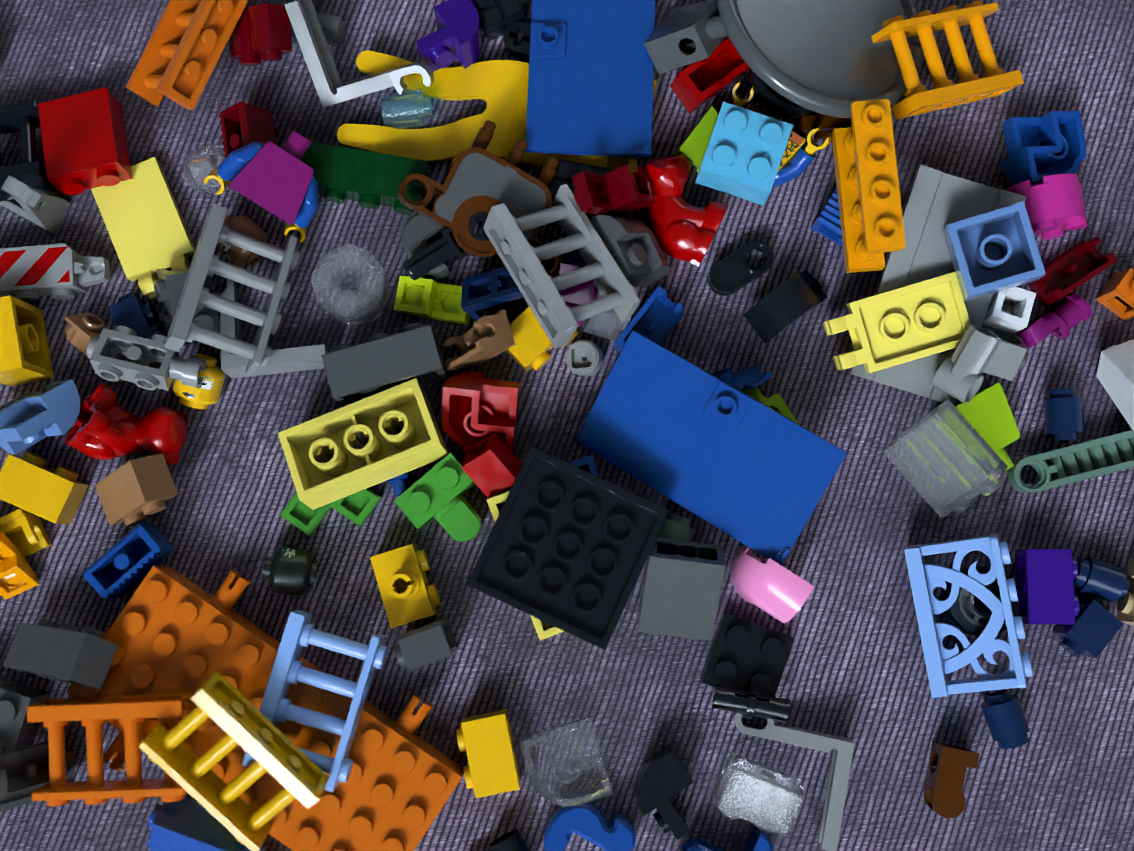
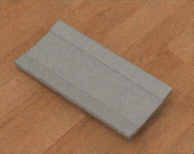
(931, 205)

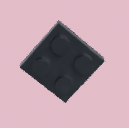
(746, 656)

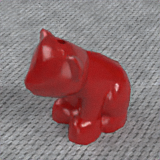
(680, 228)
(110, 432)

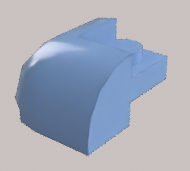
(38, 416)

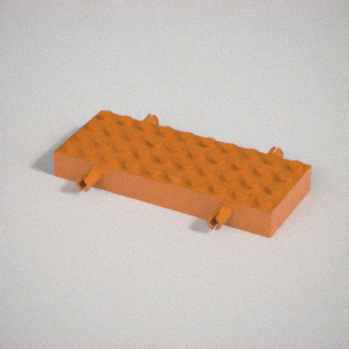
(181, 634)

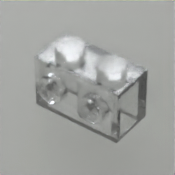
(758, 794)

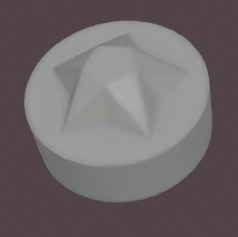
(584, 358)

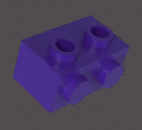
(1046, 586)

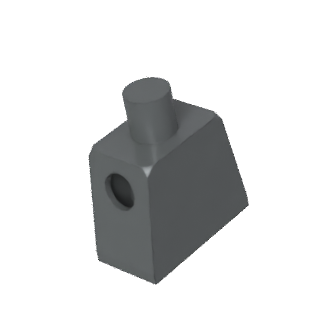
(686, 36)

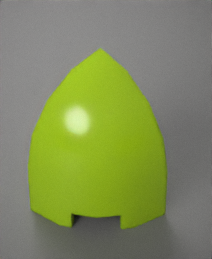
(697, 140)

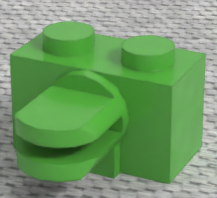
(441, 498)

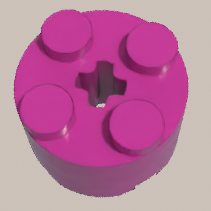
(1053, 204)

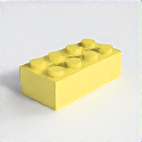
(343, 433)

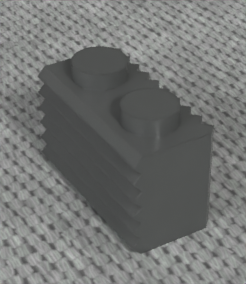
(425, 645)

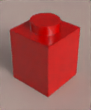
(491, 465)

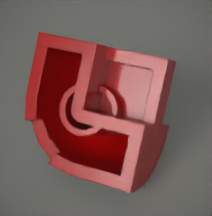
(479, 407)

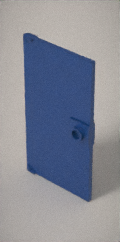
(590, 78)
(710, 447)

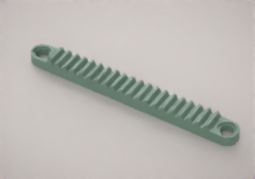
(1076, 462)

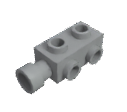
(141, 359)

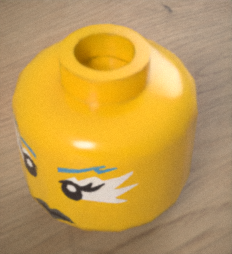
(210, 389)

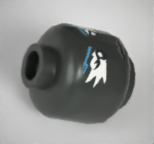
(290, 571)

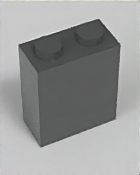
(681, 589)

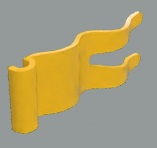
(497, 82)

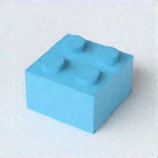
(744, 153)

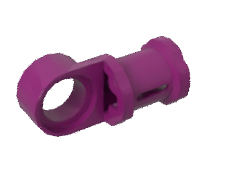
(1057, 322)

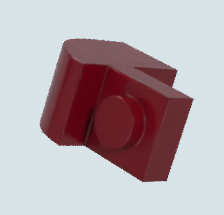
(613, 193)

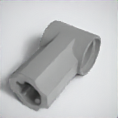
(962, 372)

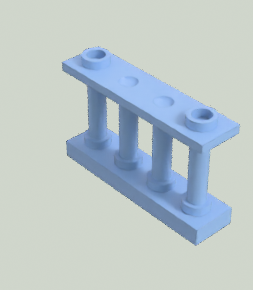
(289, 670)

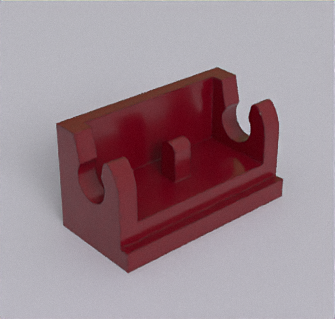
(1071, 271)

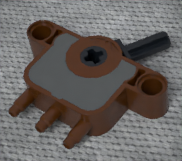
(467, 192)

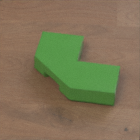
(354, 507)

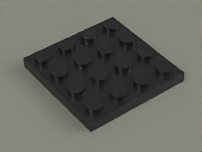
(567, 548)

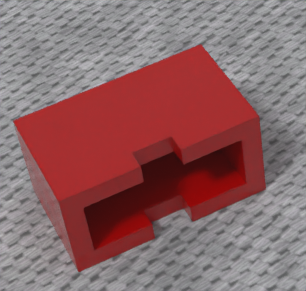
(709, 76)

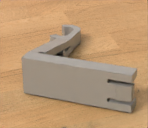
(322, 66)
(35, 204)
(280, 359)
(838, 772)

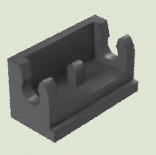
(26, 771)

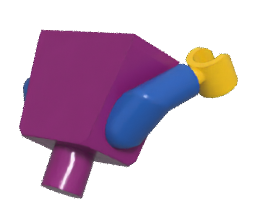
(273, 180)

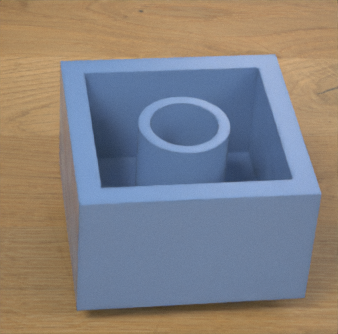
(994, 251)

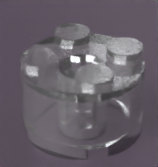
(339, 269)

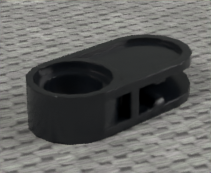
(735, 273)

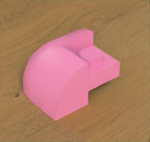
(768, 584)

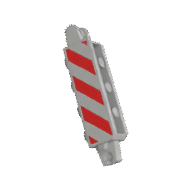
(49, 271)

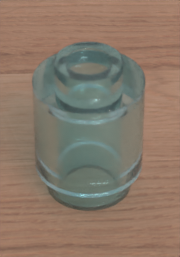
(406, 110)

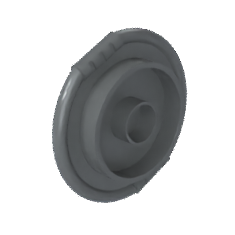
(821, 49)

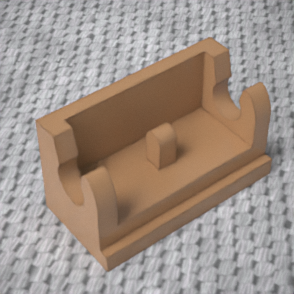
(482, 342)

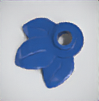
(744, 378)

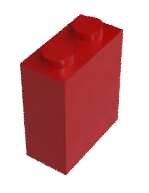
(84, 141)

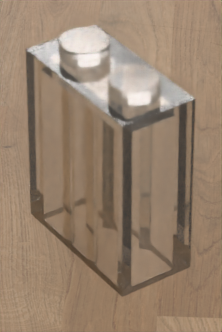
(946, 460)

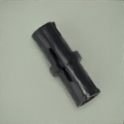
(751, 703)

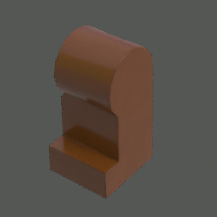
(946, 778)

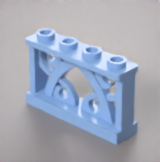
(942, 660)

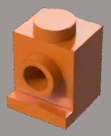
(1119, 285)

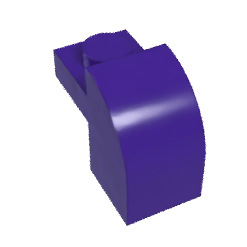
(456, 38)

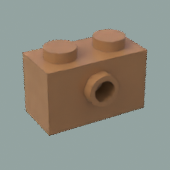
(136, 490)

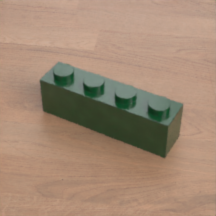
(364, 176)

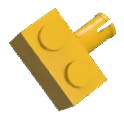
(405, 585)

